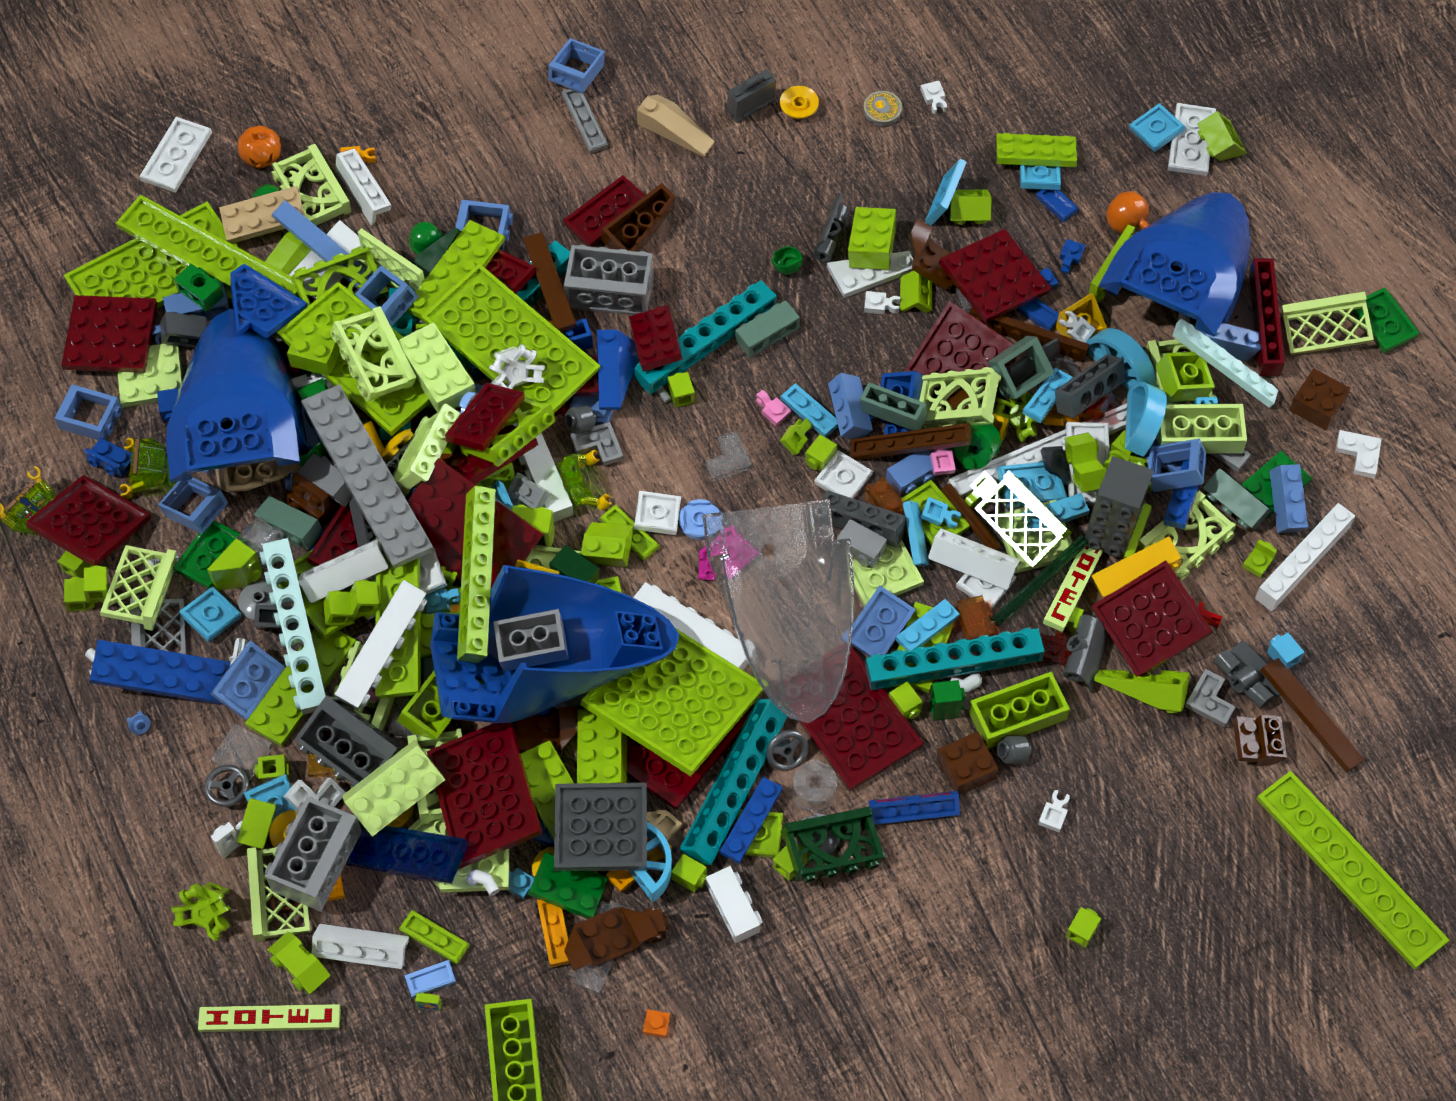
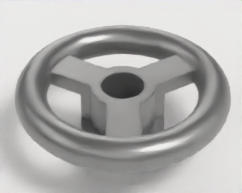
(784, 746)
(231, 793)

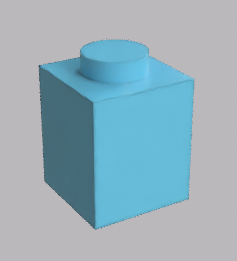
(1286, 650)

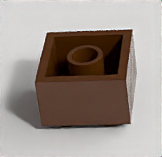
(1319, 399)
(967, 763)

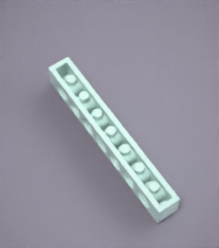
(281, 551)

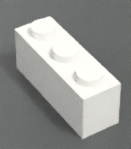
(733, 904)

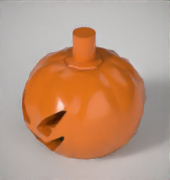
(259, 146)
(1127, 209)

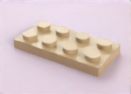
(253, 216)

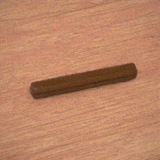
(972, 519)

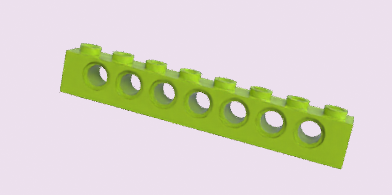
(476, 575)

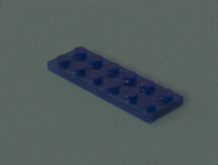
(409, 853)

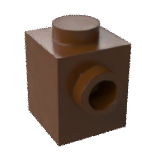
(660, 923)

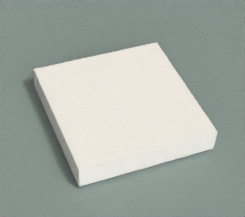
(843, 475)
(657, 512)
(976, 587)

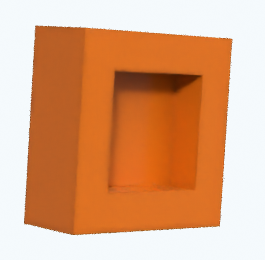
(656, 1023)

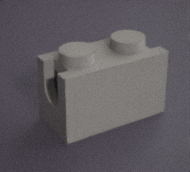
(865, 544)

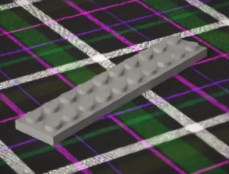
(367, 476)

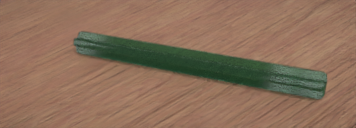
(1042, 578)

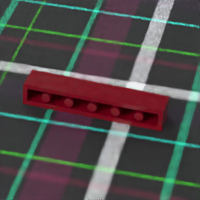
(1266, 316)

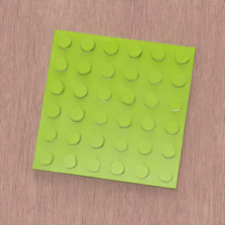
(678, 703)

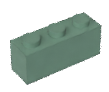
(767, 328)
(893, 407)
(1236, 500)
(297, 526)

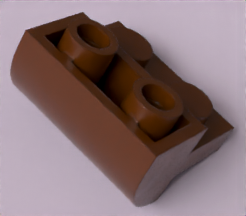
(310, 499)
(1260, 739)

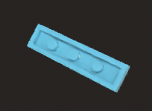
(1119, 344)
(1144, 416)
(652, 889)

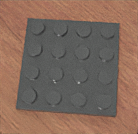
(600, 827)

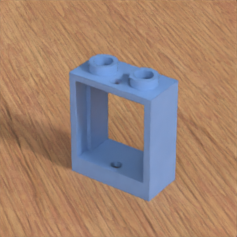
(573, 78)
(485, 209)
(402, 296)
(70, 405)
(1174, 452)
(203, 514)

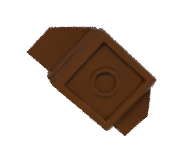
(928, 256)
(540, 729)
(607, 937)

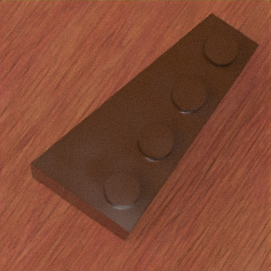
(640, 221)

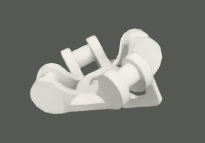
(514, 370)

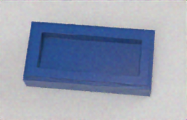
(1057, 203)
(1039, 314)

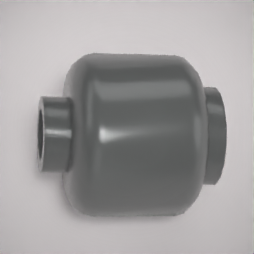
(580, 419)
(1014, 750)

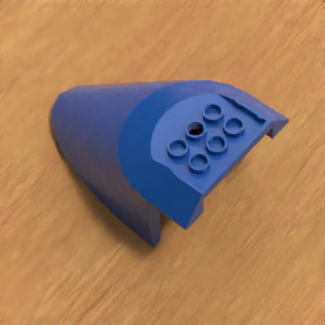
(1210, 246)
(240, 383)
(604, 639)

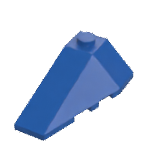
(617, 361)
(904, 383)

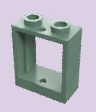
(1038, 359)

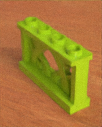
(334, 266)
(530, 424)

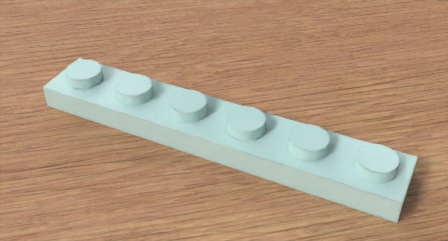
(1225, 362)

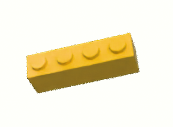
(1132, 567)

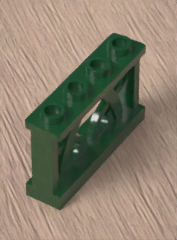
(852, 821)

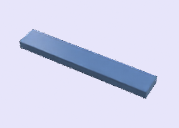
(311, 236)

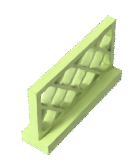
(391, 261)
(1319, 308)
(155, 594)
(259, 900)

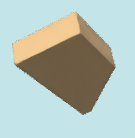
(664, 822)

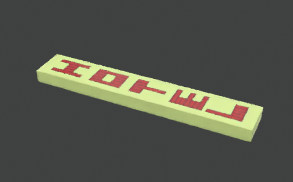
(1072, 588)
(269, 1018)

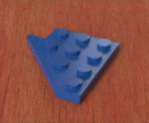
(261, 303)

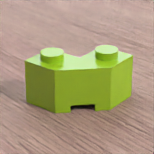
(1082, 453)
(83, 593)
(344, 607)
(302, 966)

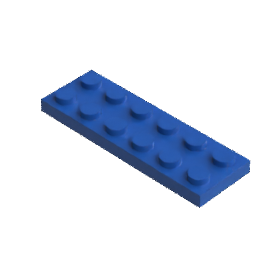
(157, 671)

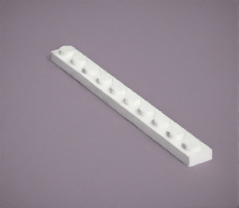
(1032, 453)

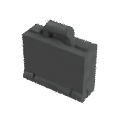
(751, 96)

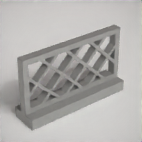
(138, 632)

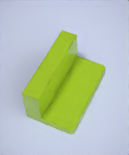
(915, 292)
(256, 823)

